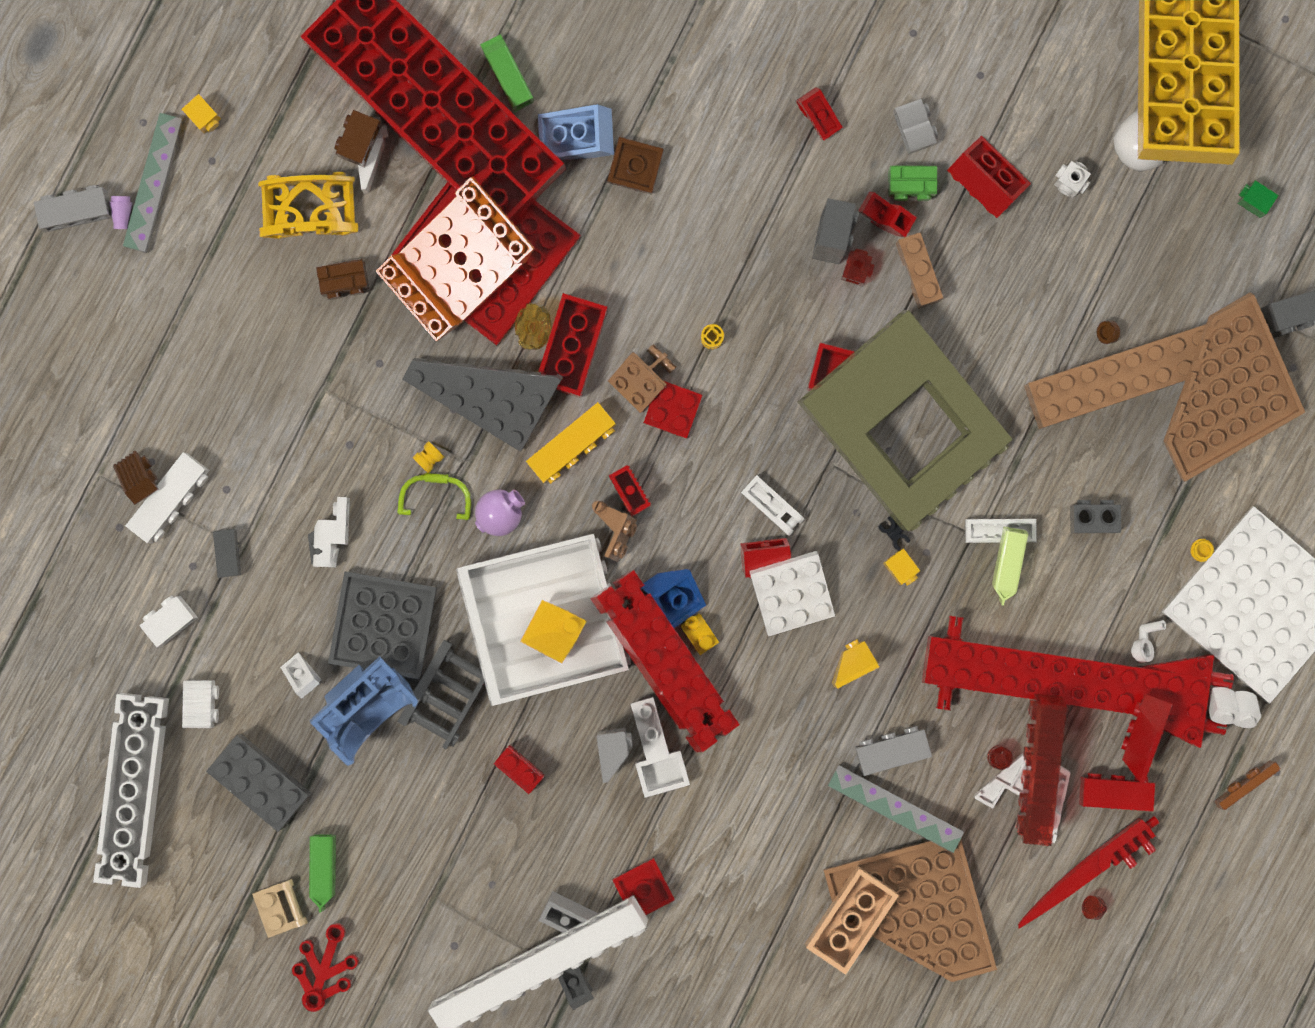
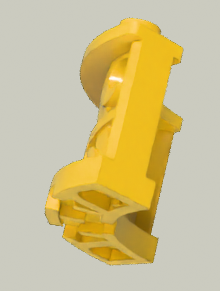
(280, 227)

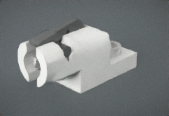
(328, 534)

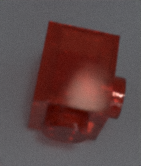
(857, 267)

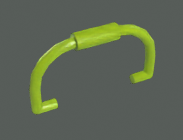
(435, 478)

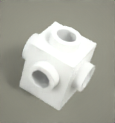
(1066, 184)

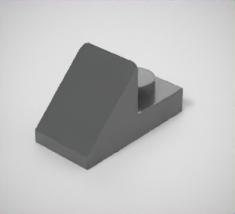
(576, 987)

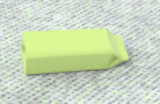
(1009, 562)

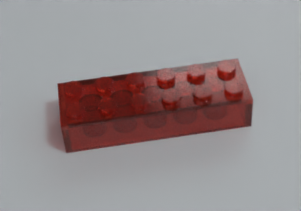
(1042, 769)

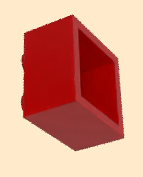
(825, 361)

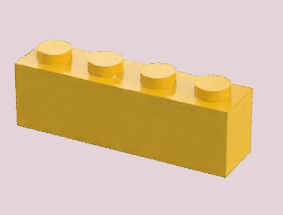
(571, 443)

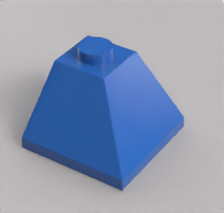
(675, 594)

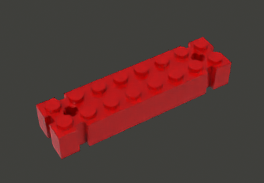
(665, 661)

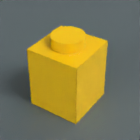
(201, 114)
(902, 567)

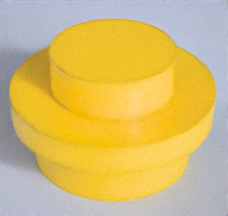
(1201, 550)

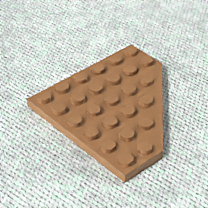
(1231, 390)
(936, 909)

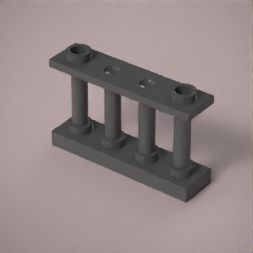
(424, 695)

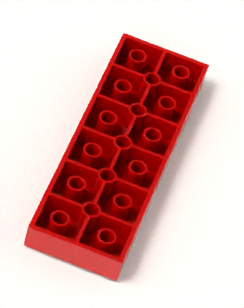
(433, 101)

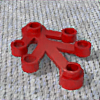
(323, 971)

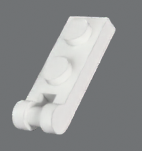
(772, 505)

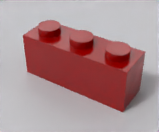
(1116, 793)

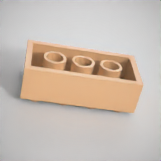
(840, 940)

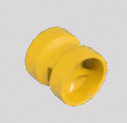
(715, 337)
(428, 457)

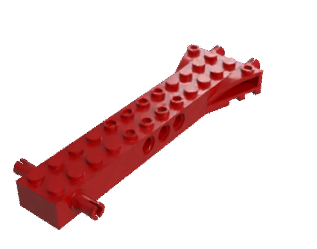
(1081, 682)

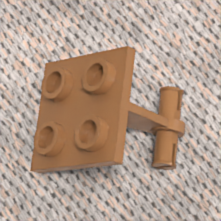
(638, 381)
(622, 526)

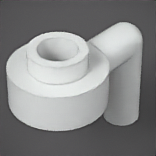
(1143, 648)

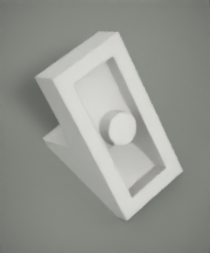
(300, 675)

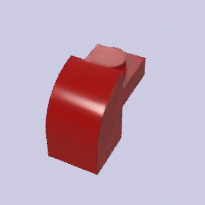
(887, 216)

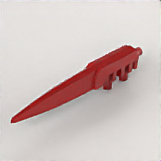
(1113, 851)

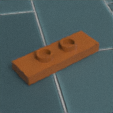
(1253, 779)

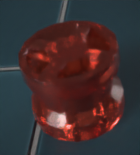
(1003, 759)

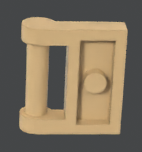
(272, 909)

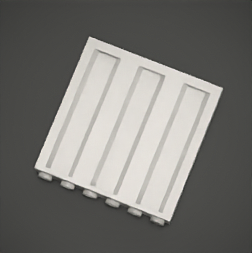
(503, 599)

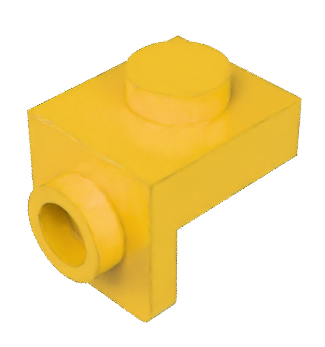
(699, 633)

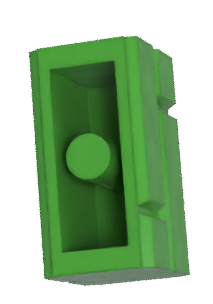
(912, 182)

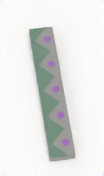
(153, 182)
(896, 809)

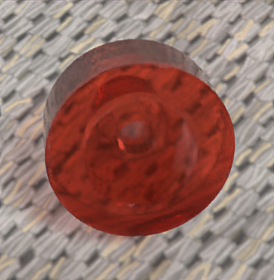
(1093, 907)

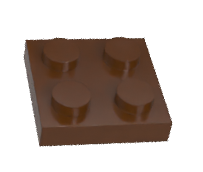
(635, 165)

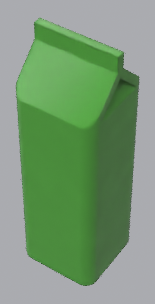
(507, 73)
(322, 869)

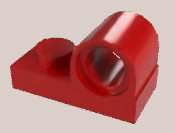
(819, 112)

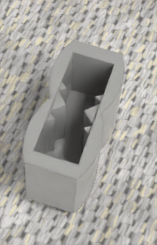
(915, 126)

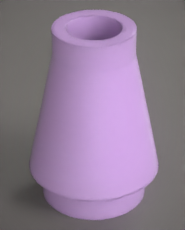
(120, 211)

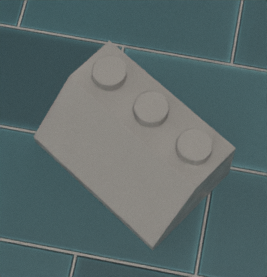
(613, 750)

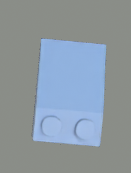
(578, 132)

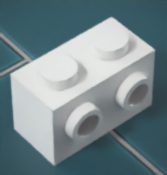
(168, 620)

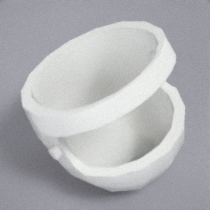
(1127, 145)

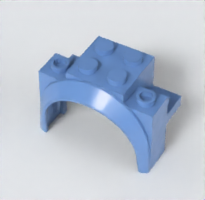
(361, 706)

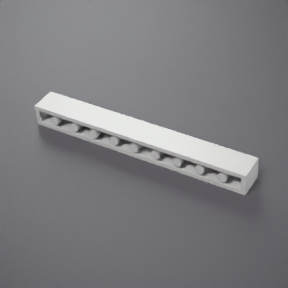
(539, 964)

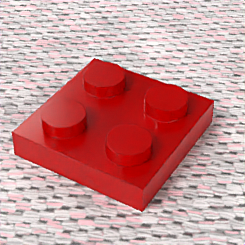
(673, 410)
(646, 885)

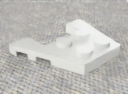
(1011, 780)

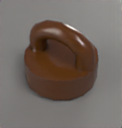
(1108, 332)

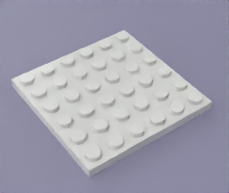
(1252, 605)

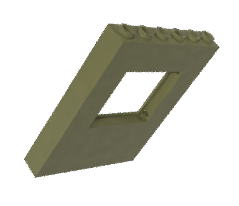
(873, 386)

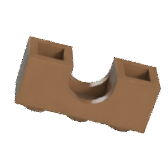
(922, 276)

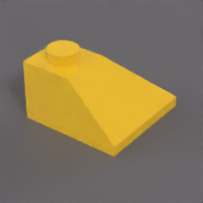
(553, 631)
(854, 663)

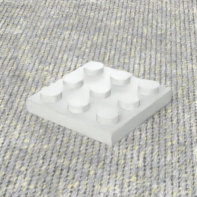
(792, 593)

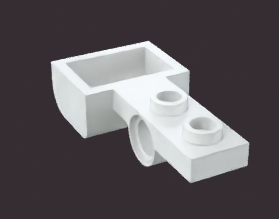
(661, 769)

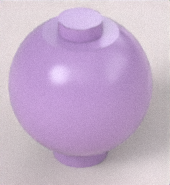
(499, 512)

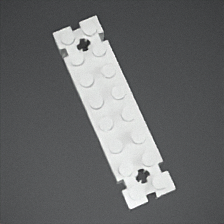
(131, 790)

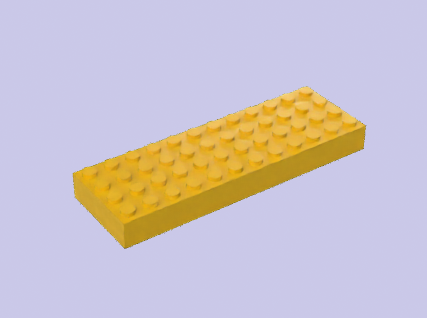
(1188, 81)

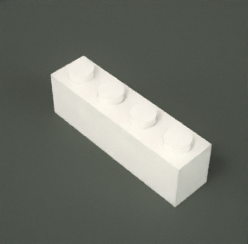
(163, 505)

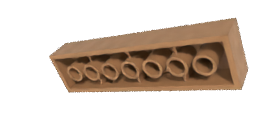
(1113, 378)

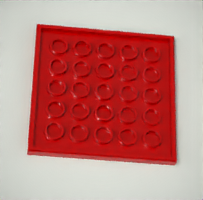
(544, 232)

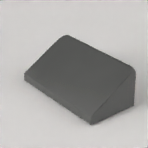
(227, 553)

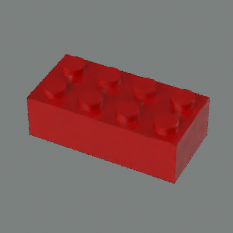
(573, 342)

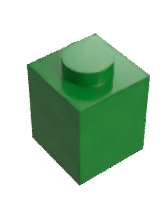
(1257, 198)

